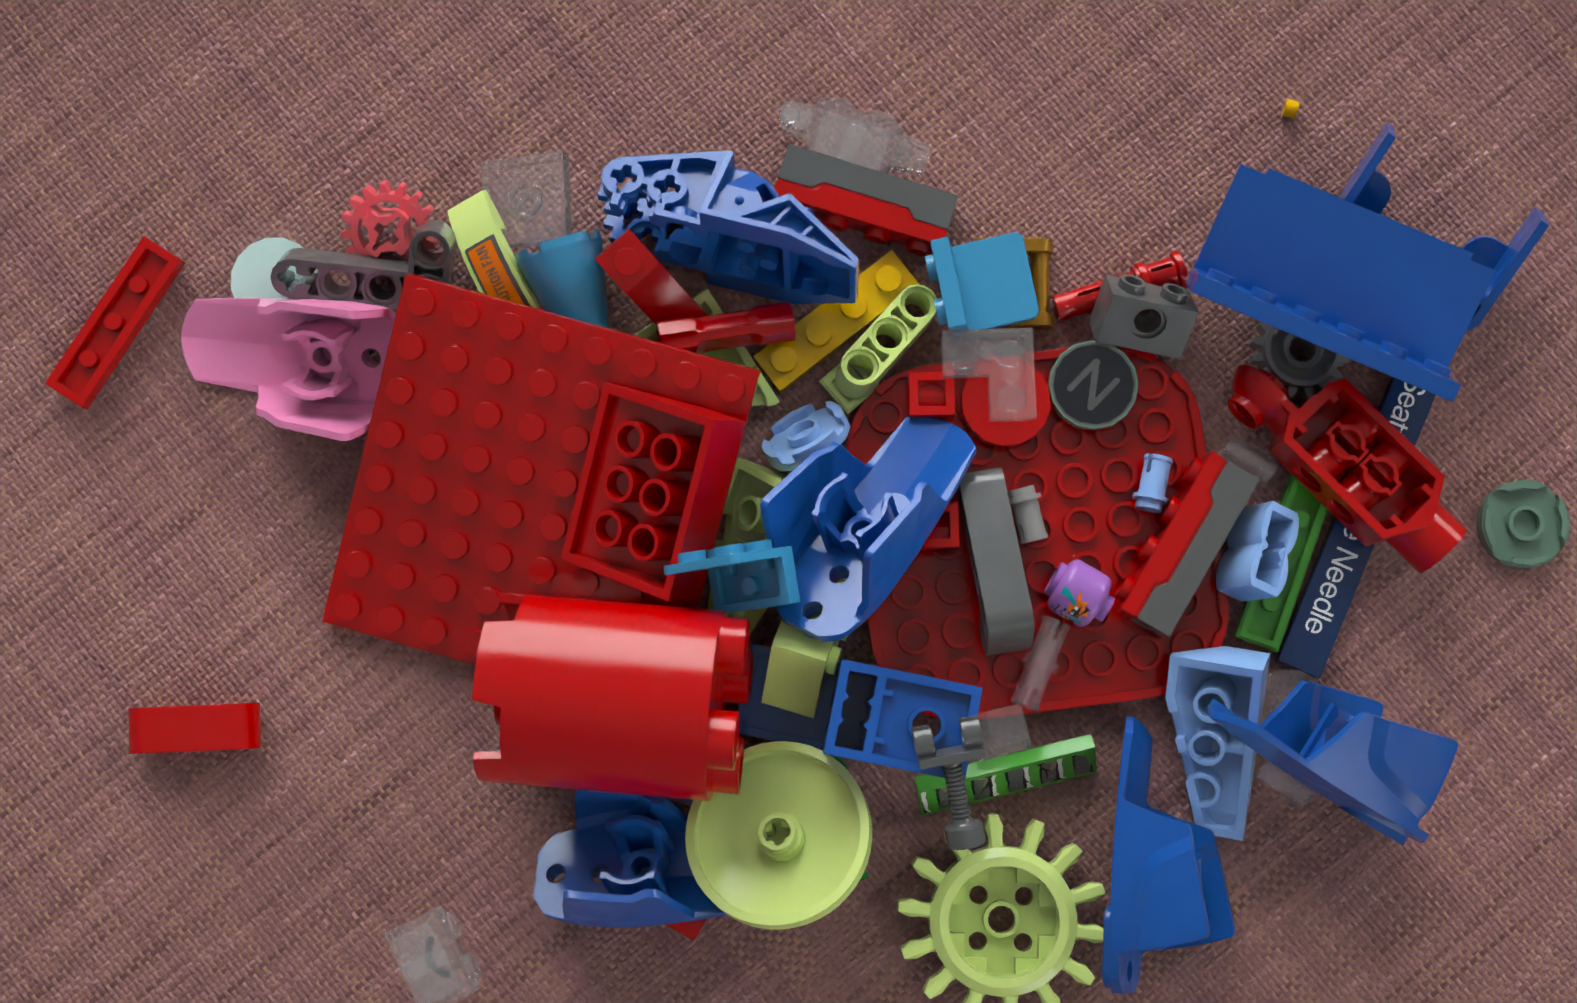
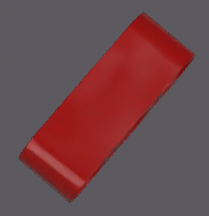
(194, 728)

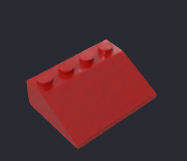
(651, 490)

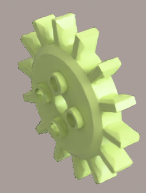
(1047, 918)

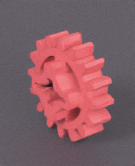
(376, 218)

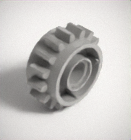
(1274, 356)

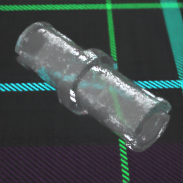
(1040, 663)

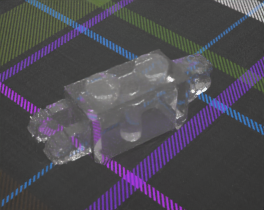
(854, 135)

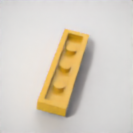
(834, 324)

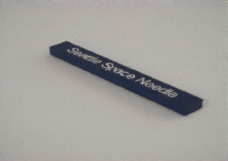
(1343, 555)

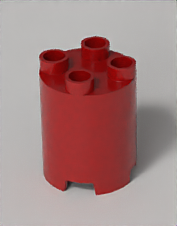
(614, 696)

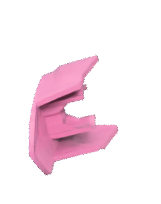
(297, 354)

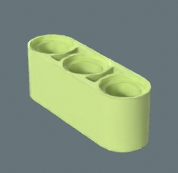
(896, 324)

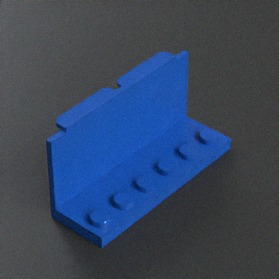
(1341, 277)

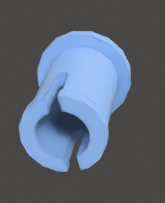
(1153, 483)

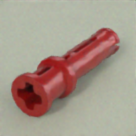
(1082, 300)

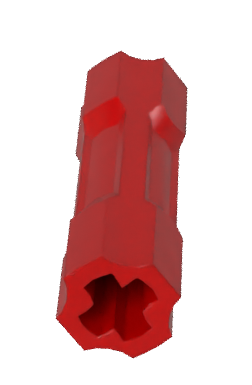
(757, 325)

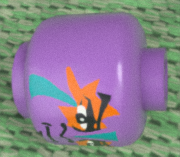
(1079, 593)

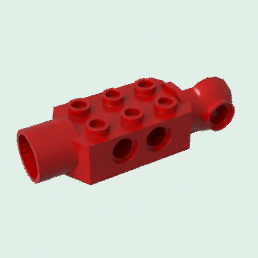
(1352, 464)

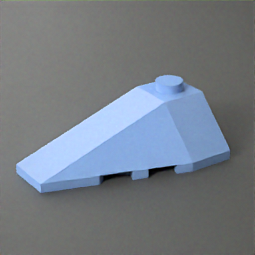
(1214, 760)

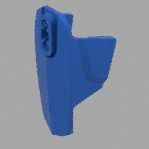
(862, 520)
(1351, 755)
(1164, 875)

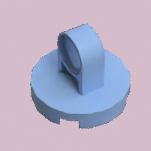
(803, 433)

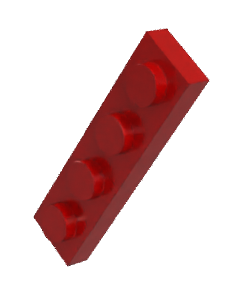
(115, 323)

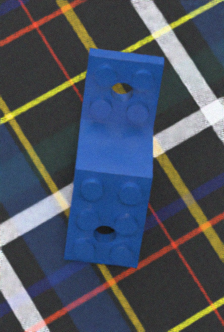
(864, 713)

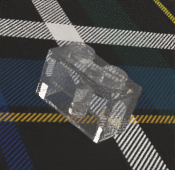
(434, 958)

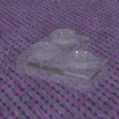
(1003, 358)

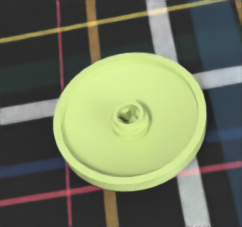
(784, 843)

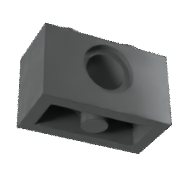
(1159, 332)

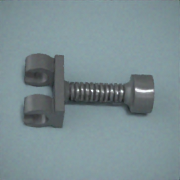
(963, 830)

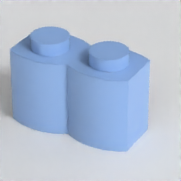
(1257, 552)

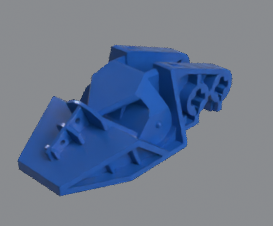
(729, 227)

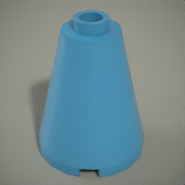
(568, 277)

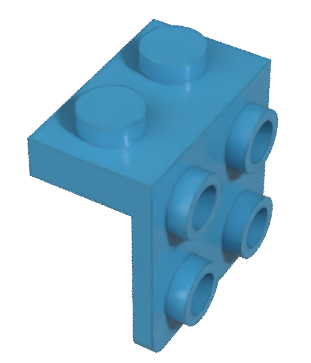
(982, 282)
(745, 575)

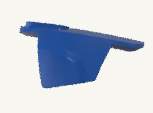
(636, 852)

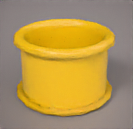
(1290, 108)

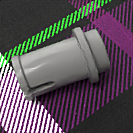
(1027, 514)

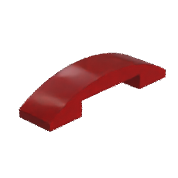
(935, 398)

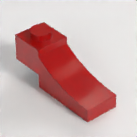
(646, 280)

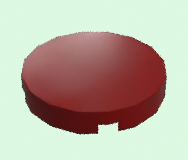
(1001, 433)

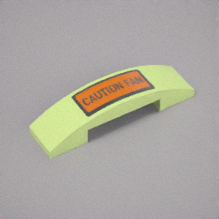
(487, 252)

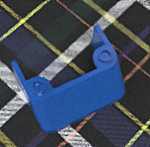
(1372, 191)

